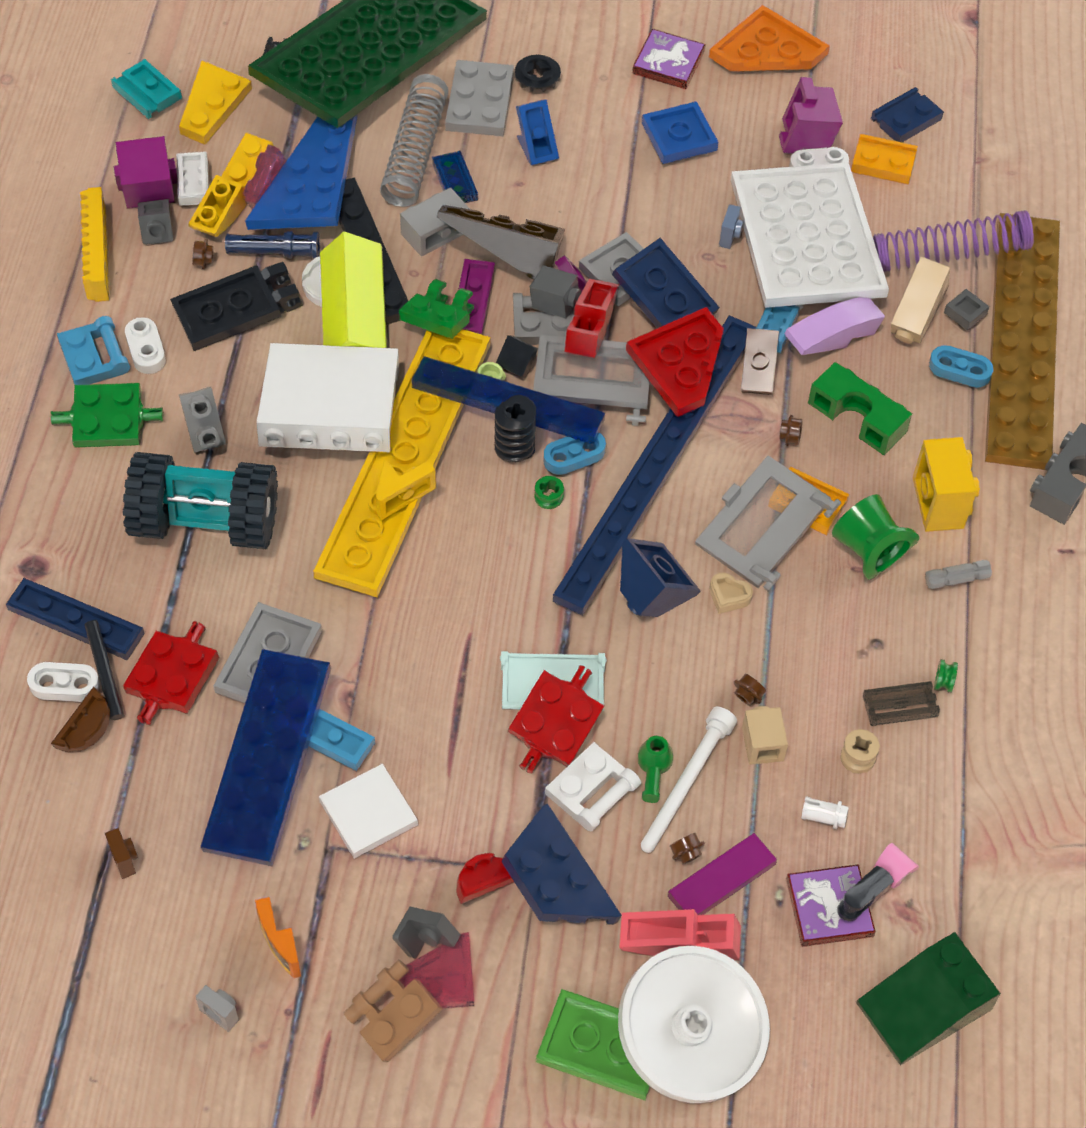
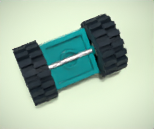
(231, 501)

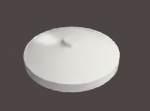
(693, 1024)

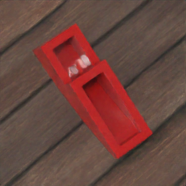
(591, 318)

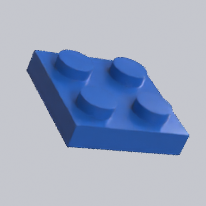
(679, 132)

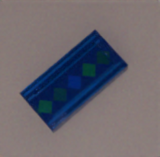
(454, 174)

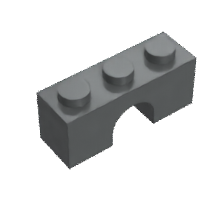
(1059, 491)

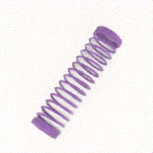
(1021, 235)

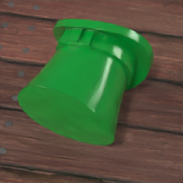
(874, 535)

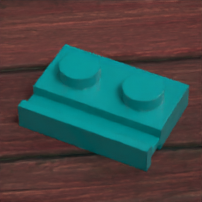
(146, 88)

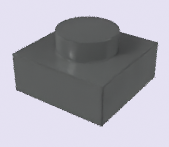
(966, 309)

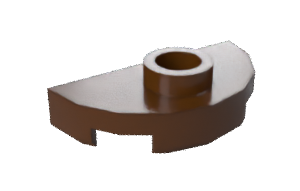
(85, 724)

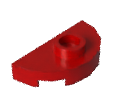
(481, 876)

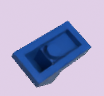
(537, 132)

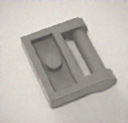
(530, 325)

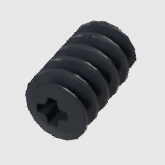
(515, 429)

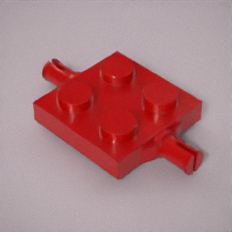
(171, 672)
(555, 719)

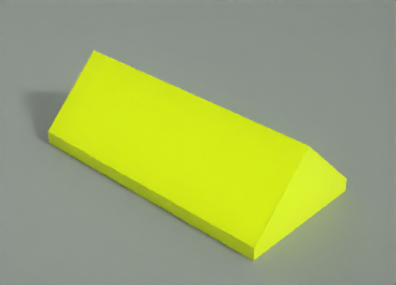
(353, 293)

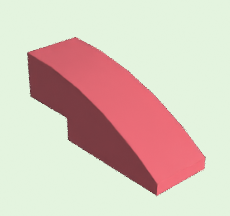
(661, 930)

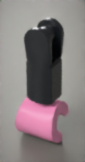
(887, 873)

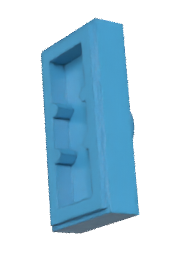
(779, 319)

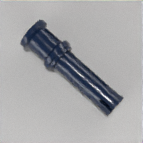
(287, 244)

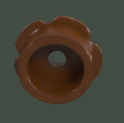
(202, 253)
(791, 430)
(749, 690)
(687, 848)

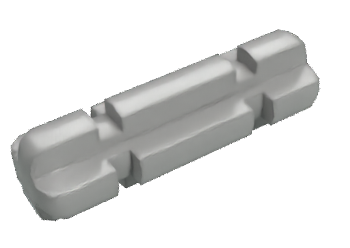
(958, 574)

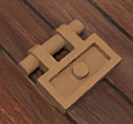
(400, 1019)

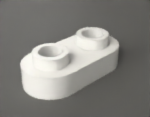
(818, 156)
(144, 343)
(65, 680)

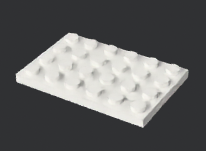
(808, 235)

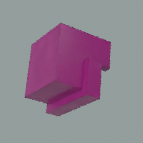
(810, 118)
(145, 171)

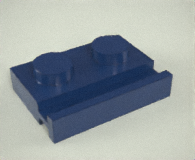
(907, 115)

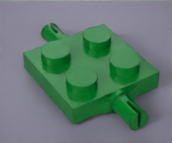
(107, 415)

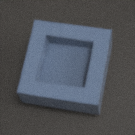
(731, 227)

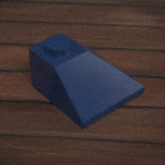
(653, 578)

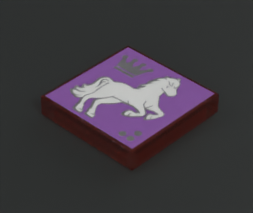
(668, 59)
(815, 904)

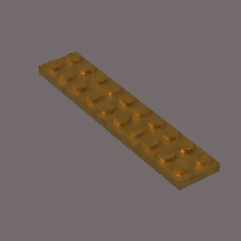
(1024, 349)

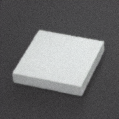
(368, 811)

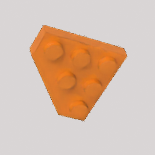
(768, 43)

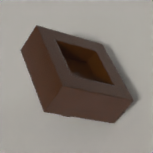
(122, 852)

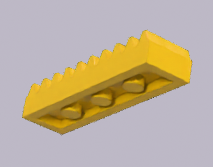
(94, 244)

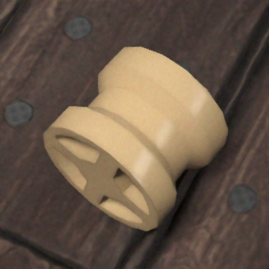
(858, 760)

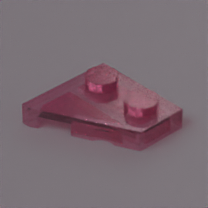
(267, 168)
(445, 974)

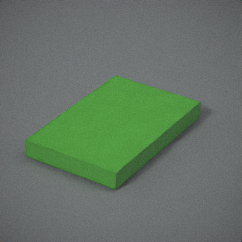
(587, 1044)

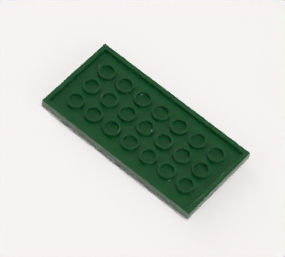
(362, 52)

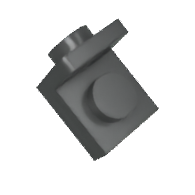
(155, 221)
(423, 927)

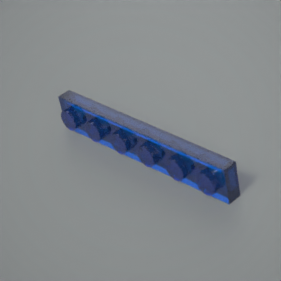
(488, 392)

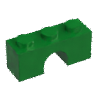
(843, 391)

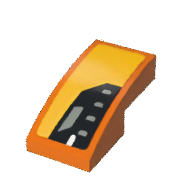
(280, 941)

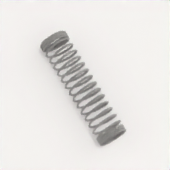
(399, 178)

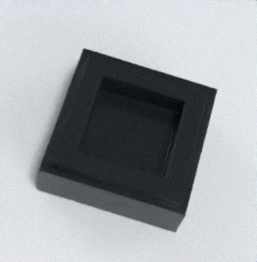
(516, 356)

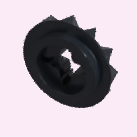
(544, 66)

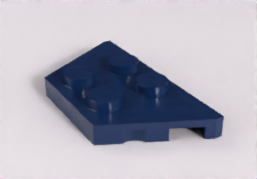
(556, 875)

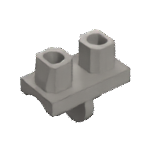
(202, 419)

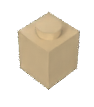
(764, 735)

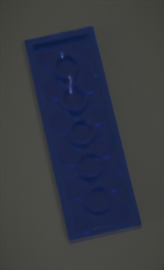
(266, 758)

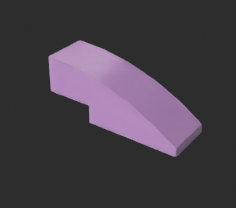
(835, 326)

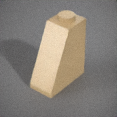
(920, 300)

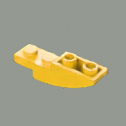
(225, 196)

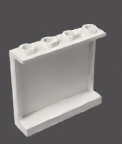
(328, 397)

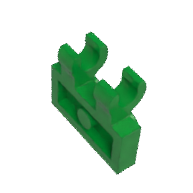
(436, 316)

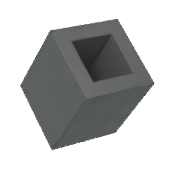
(554, 291)

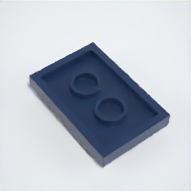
(662, 285)

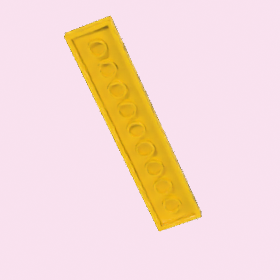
(421, 424)

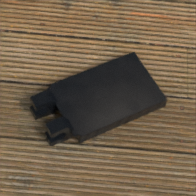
(235, 304)

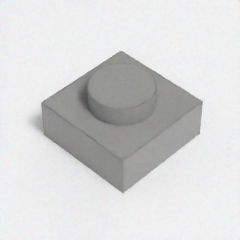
(218, 1007)

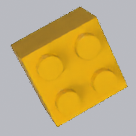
(945, 484)

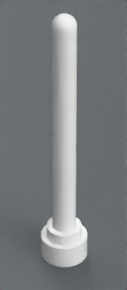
(719, 723)

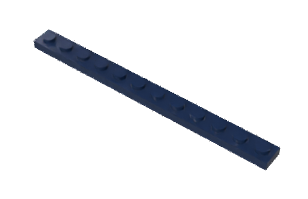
(645, 482)

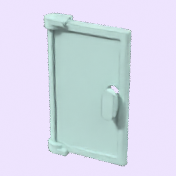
(524, 670)

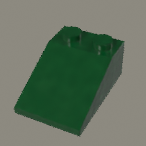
(929, 998)

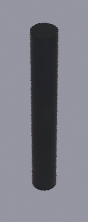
(104, 669)

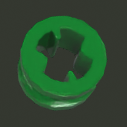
(555, 498)
(946, 676)

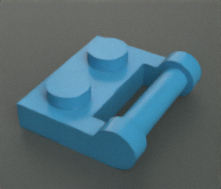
(82, 354)

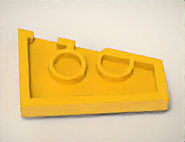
(212, 101)

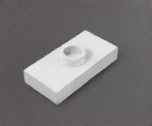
(192, 177)

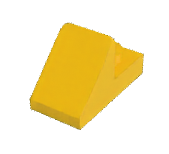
(399, 491)

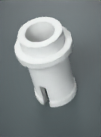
(825, 812)

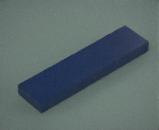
(70, 615)

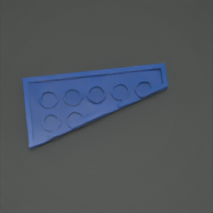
(310, 182)

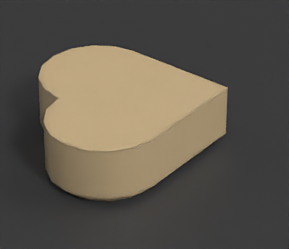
(729, 593)

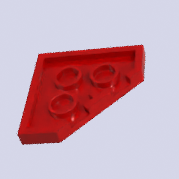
(680, 358)

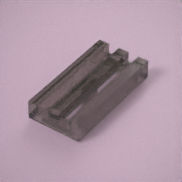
(899, 698)

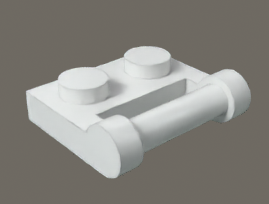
(584, 778)

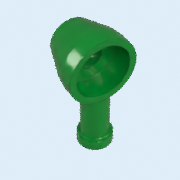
(654, 765)

